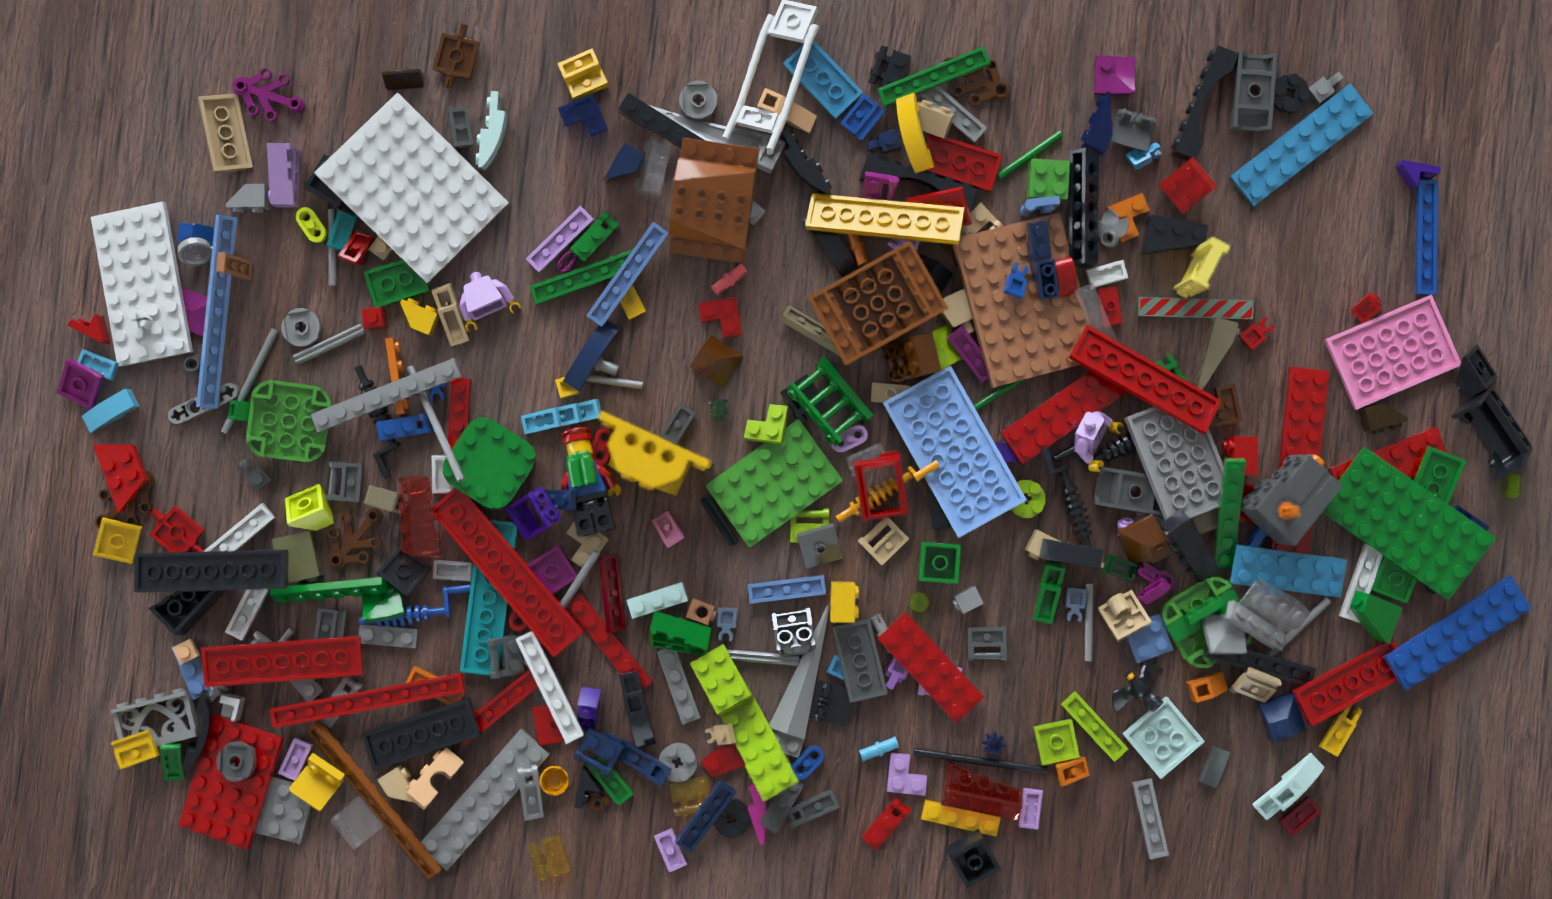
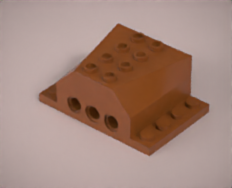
(712, 200)
(878, 303)

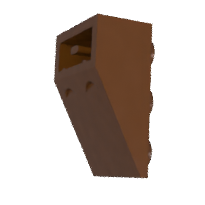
(911, 358)

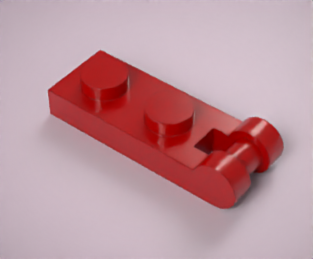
(885, 824)

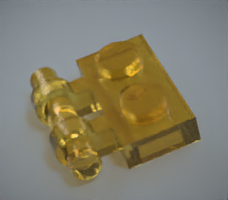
(687, 790)
(555, 856)

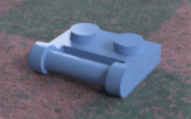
(1042, 205)

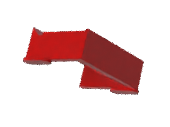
(884, 459)

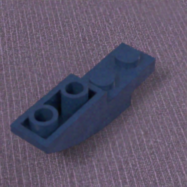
(1041, 261)

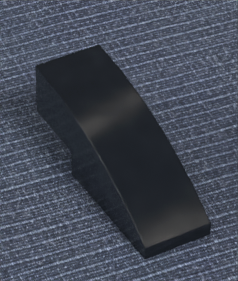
(1071, 553)

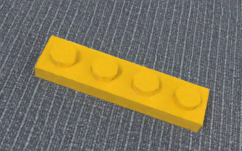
(960, 818)

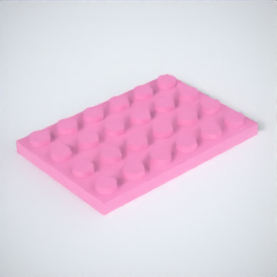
(1393, 352)

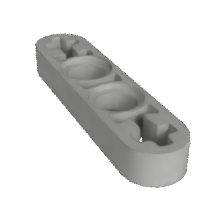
(180, 408)

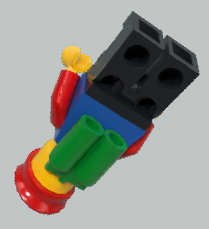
(590, 482)

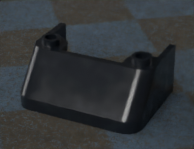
(1498, 431)

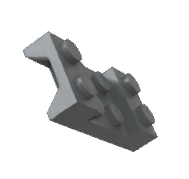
(1252, 111)
(1114, 488)

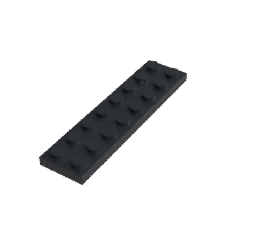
(211, 571)

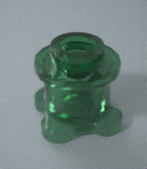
(718, 409)

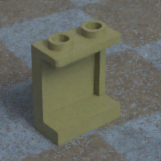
(303, 558)

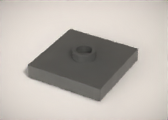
(819, 545)

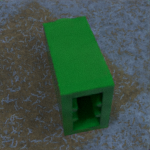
(1376, 615)

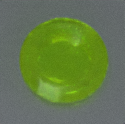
(919, 602)

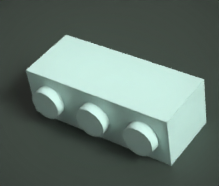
(657, 600)

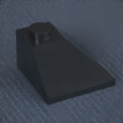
(1474, 373)

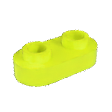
(312, 225)

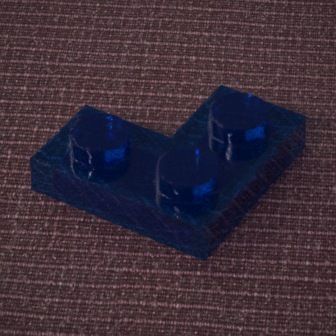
(587, 110)

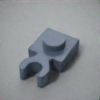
(1075, 599)
(726, 619)

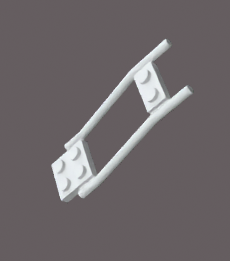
(792, 23)

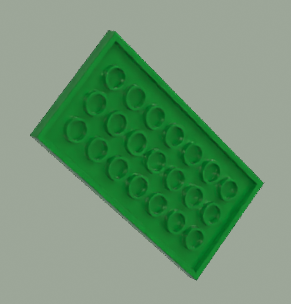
(1407, 524)

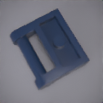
(603, 747)

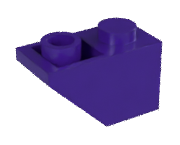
(588, 708)

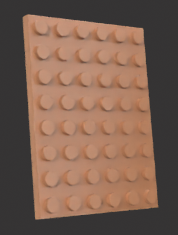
(1015, 334)

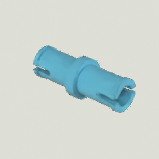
(879, 749)

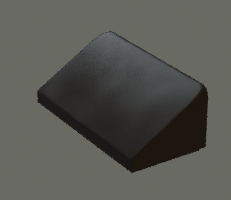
(403, 79)

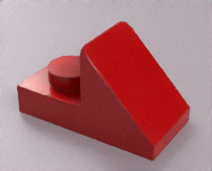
(356, 248)
(95, 329)

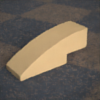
(450, 314)

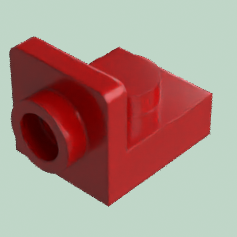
(1367, 307)

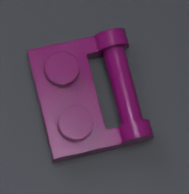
(873, 185)

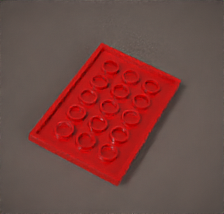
(226, 807)

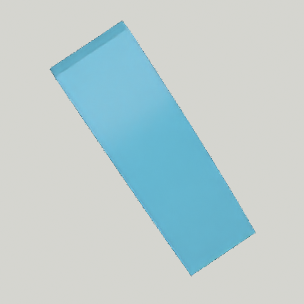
(110, 410)

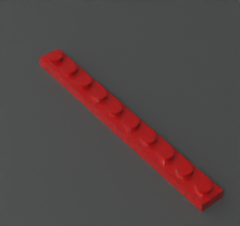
(367, 700)

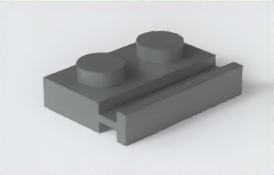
(330, 623)

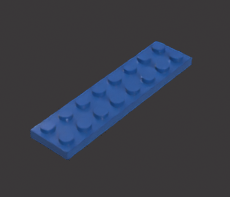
(1457, 632)

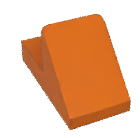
(1072, 770)

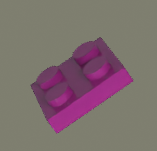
(80, 384)
(554, 569)

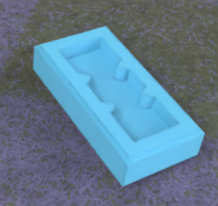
(99, 363)

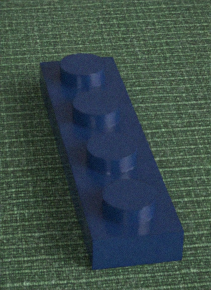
(705, 816)

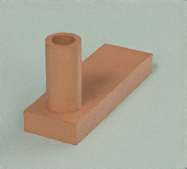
(234, 266)

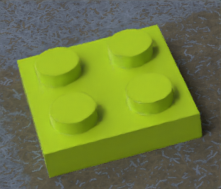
(1056, 742)

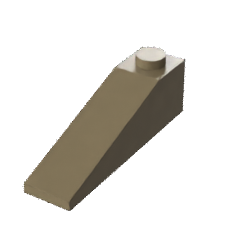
(1218, 341)

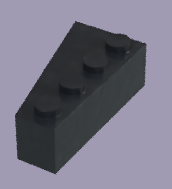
(183, 609)

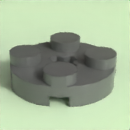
(247, 761)

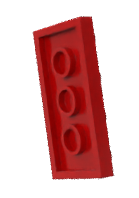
(963, 162)

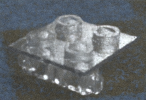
(356, 822)

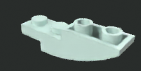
(491, 138)
(1290, 788)

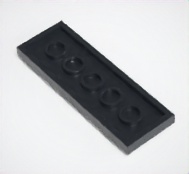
(421, 734)

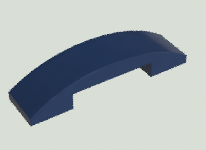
(590, 355)
(642, 761)

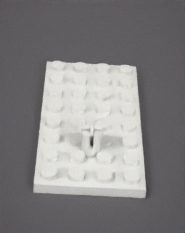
(141, 284)

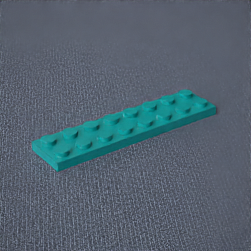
(485, 614)

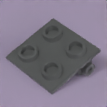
(1133, 129)

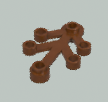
(978, 81)
(131, 505)
(352, 540)

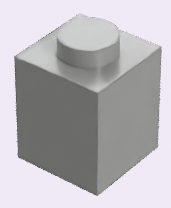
(967, 600)

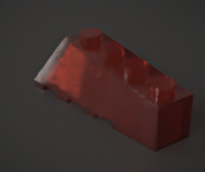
(417, 517)
(979, 794)

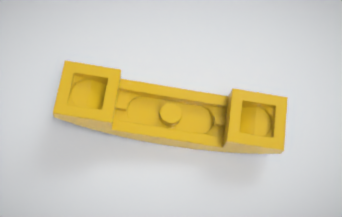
(912, 133)

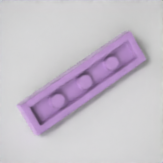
(560, 239)

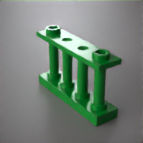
(836, 384)

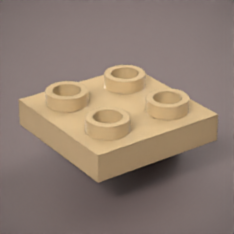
(1124, 615)

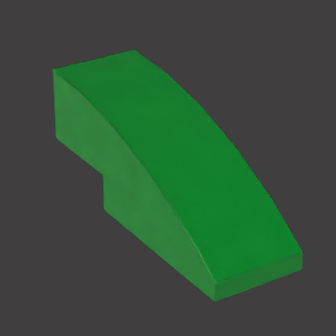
(1049, 591)

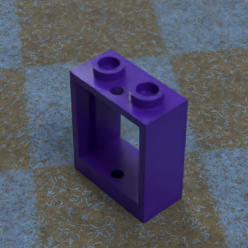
(530, 526)

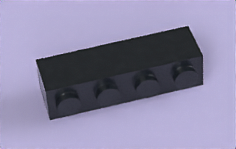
(1189, 546)

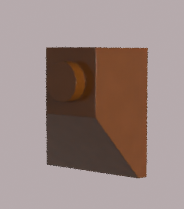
(716, 361)
(1144, 541)

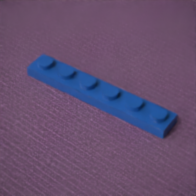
(1426, 237)

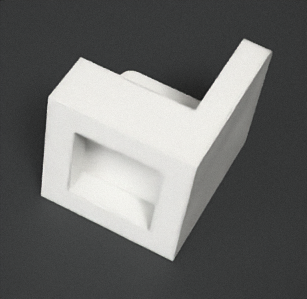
(232, 706)

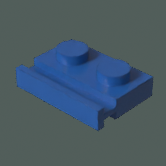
(862, 117)

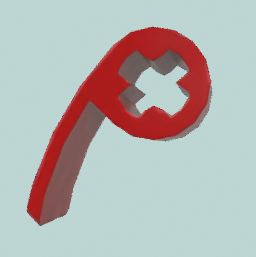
(1066, 276)

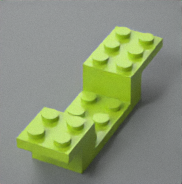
(753, 735)

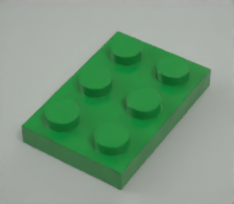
(394, 282)

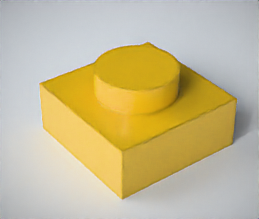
(564, 389)

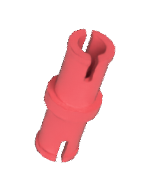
(729, 279)

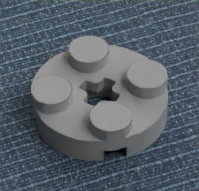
(690, 108)
(293, 320)
(687, 756)

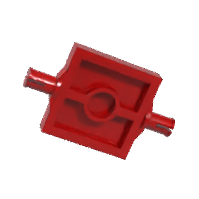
(177, 531)

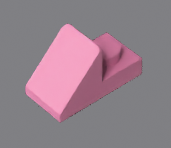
(668, 529)

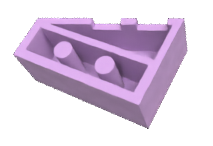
(283, 175)

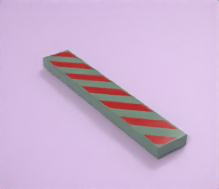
(1195, 308)

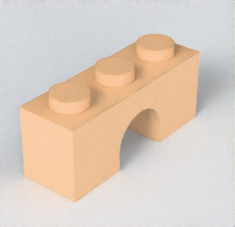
(421, 790)

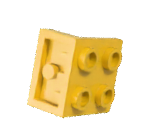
(317, 782)

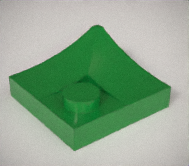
(383, 606)

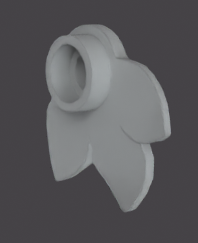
(1112, 225)

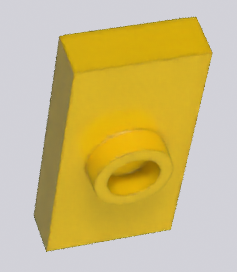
(632, 304)

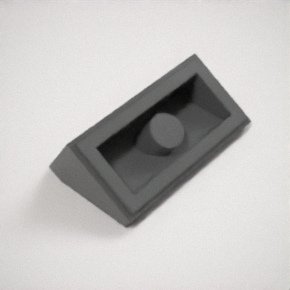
(1214, 766)

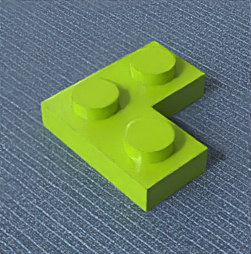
(770, 431)

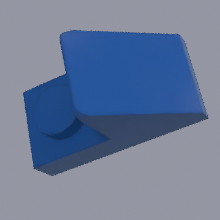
(195, 230)

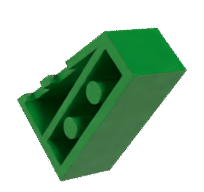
(679, 634)

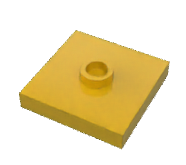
(117, 540)

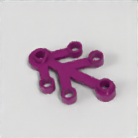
(265, 94)

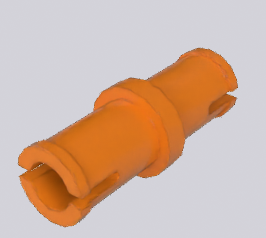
(858, 249)

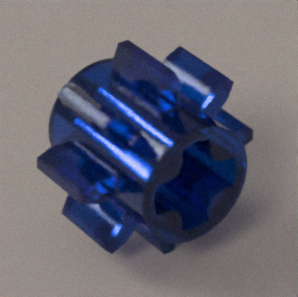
(999, 744)

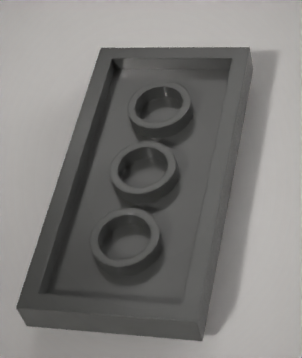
(859, 660)

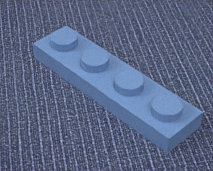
(786, 589)

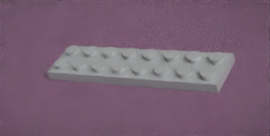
(483, 799)

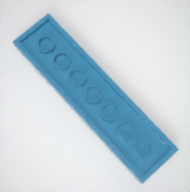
(1301, 145)

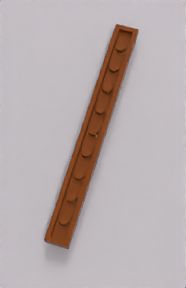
(375, 801)

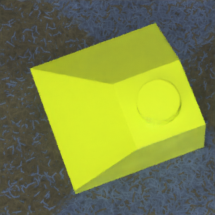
(309, 509)

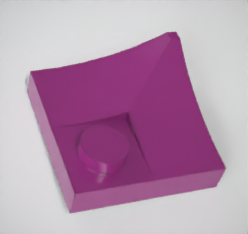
(1114, 75)
(195, 310)

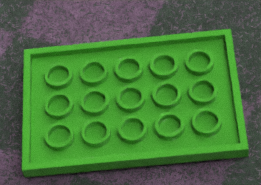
(774, 484)

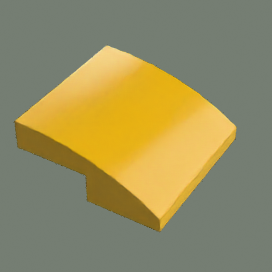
(583, 74)

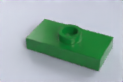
(172, 762)

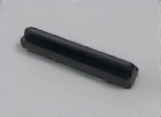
(719, 521)

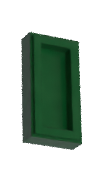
(1120, 568)

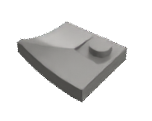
(1223, 636)

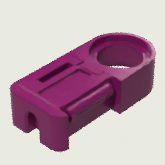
(1152, 573)

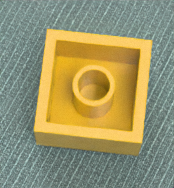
(843, 602)

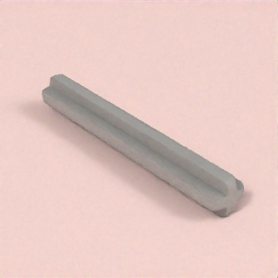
(329, 344)
(763, 657)

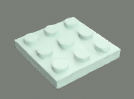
(1163, 738)

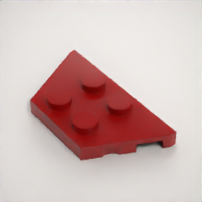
(122, 472)

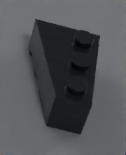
(1171, 234)

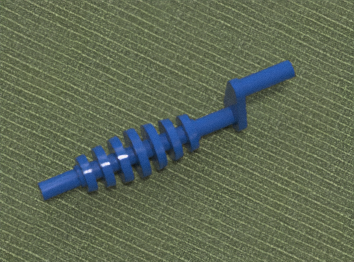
(426, 612)

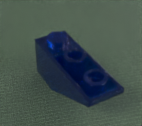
(1100, 130)

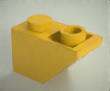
(420, 318)

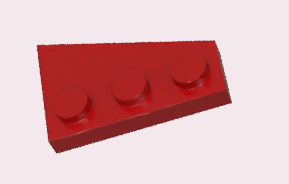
(723, 759)

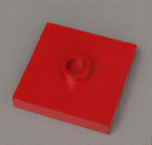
(546, 727)

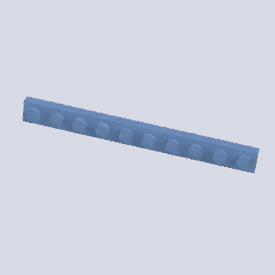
(216, 315)

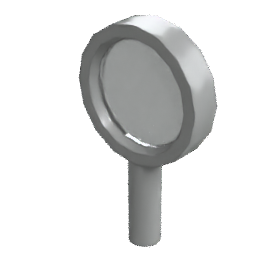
(195, 251)

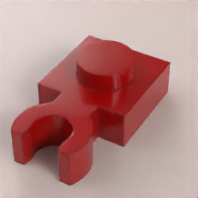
(1254, 335)

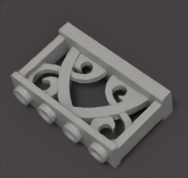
(180, 728)

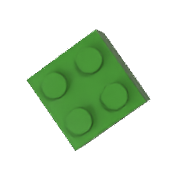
(1047, 179)

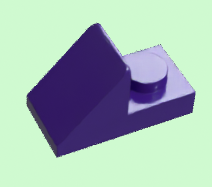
(1413, 171)

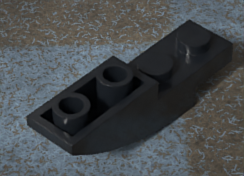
(807, 170)
(637, 709)

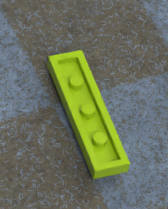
(1094, 726)

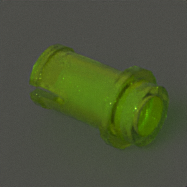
(1513, 486)

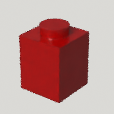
(374, 318)

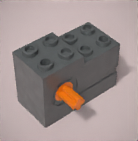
(1291, 498)

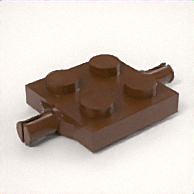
(456, 56)

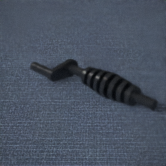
(379, 415)
(1120, 447)
(1072, 498)

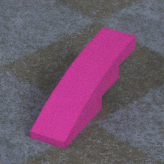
(757, 811)

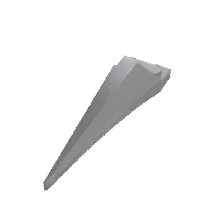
(714, 132)
(793, 711)

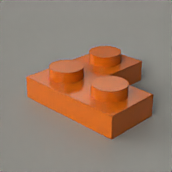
(1129, 209)

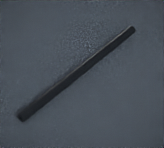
(980, 761)

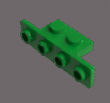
(1192, 620)

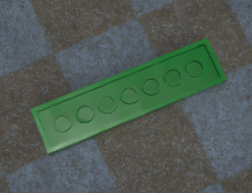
(1438, 475)

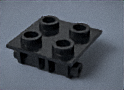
(830, 704)

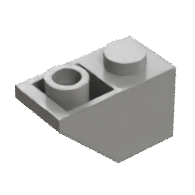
(250, 197)

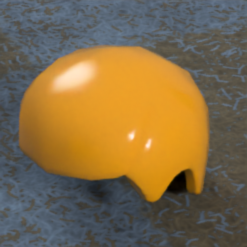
(554, 780)

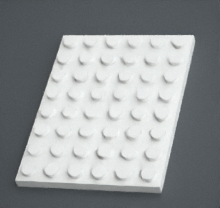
(411, 187)

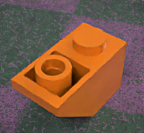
(1206, 687)

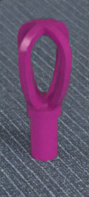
(563, 259)

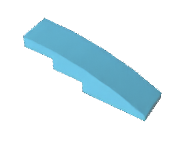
(561, 416)

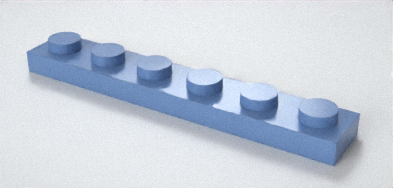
(627, 274)

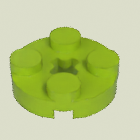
(1036, 503)

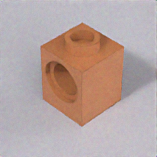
(692, 612)

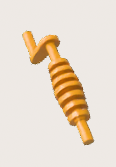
(887, 488)

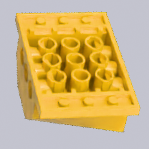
(648, 457)

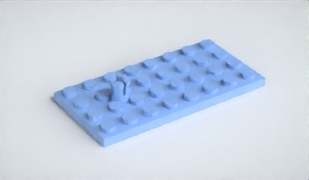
(945, 428)

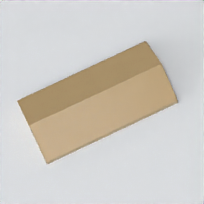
(225, 133)

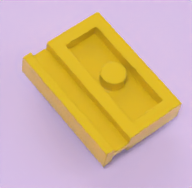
(135, 749)

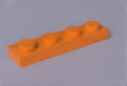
(396, 368)

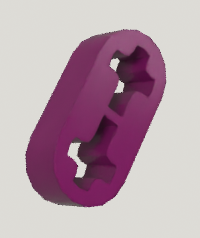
(1153, 591)

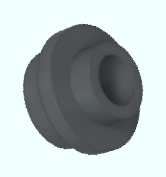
(188, 361)

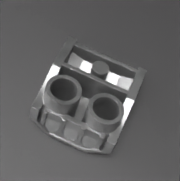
(794, 633)

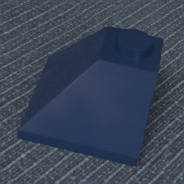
(625, 163)
(1281, 717)

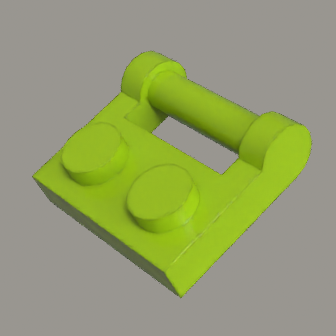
(801, 527)

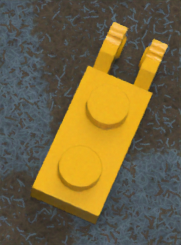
(1340, 731)

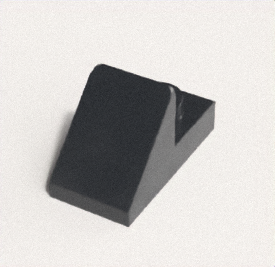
(586, 782)

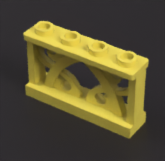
(1201, 267)

